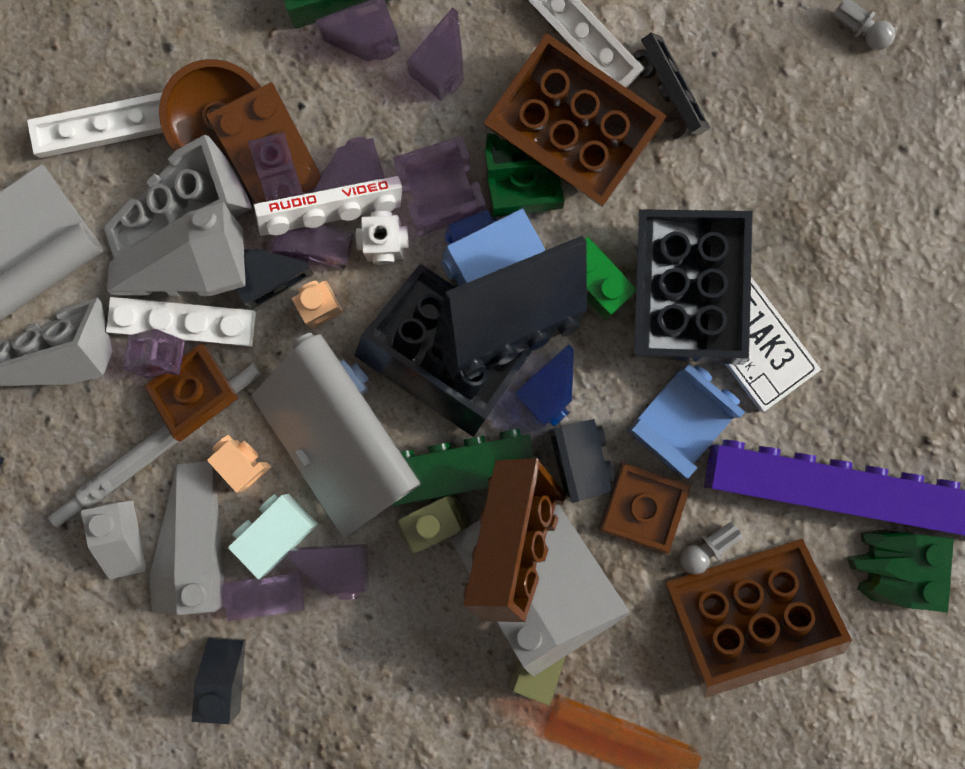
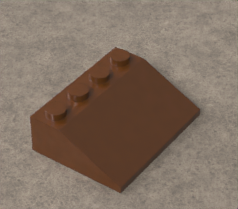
(574, 120)
(756, 618)

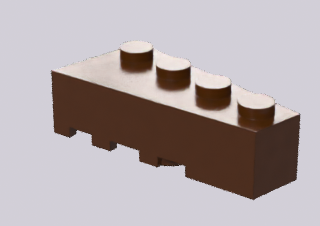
(512, 540)

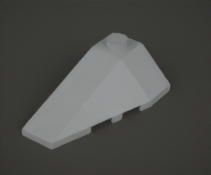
(192, 180)
(191, 254)
(61, 351)
(188, 554)

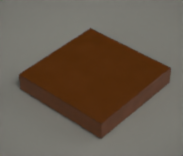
(193, 395)
(644, 507)

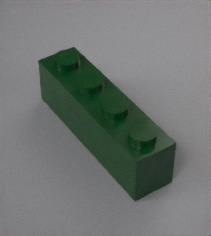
(464, 468)

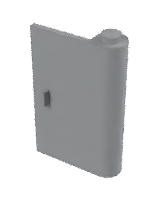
(39, 239)
(333, 435)

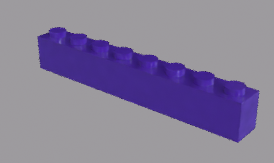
(836, 487)

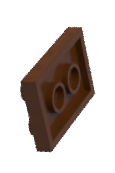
(255, 117)

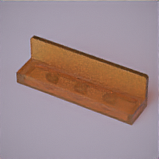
(616, 738)

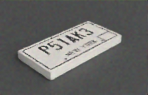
(776, 356)

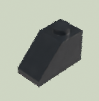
(269, 276)
(219, 681)

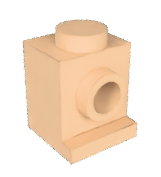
(316, 303)
(237, 463)

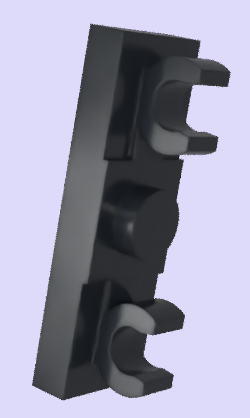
(672, 86)

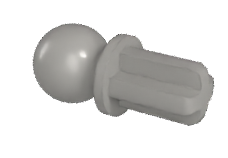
(877, 34)
(696, 558)

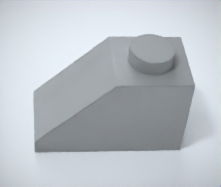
(115, 538)

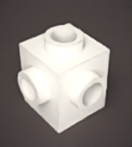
(385, 250)

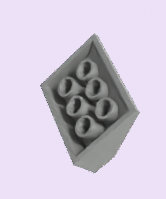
(569, 602)

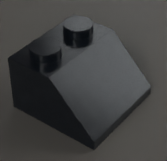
(581, 460)

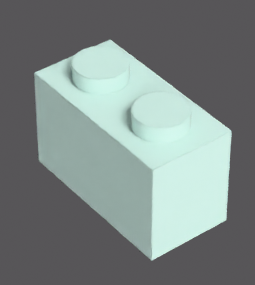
(272, 535)

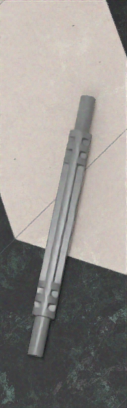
(132, 462)

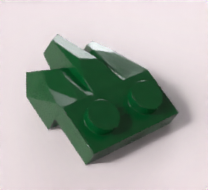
(518, 180)
(906, 569)

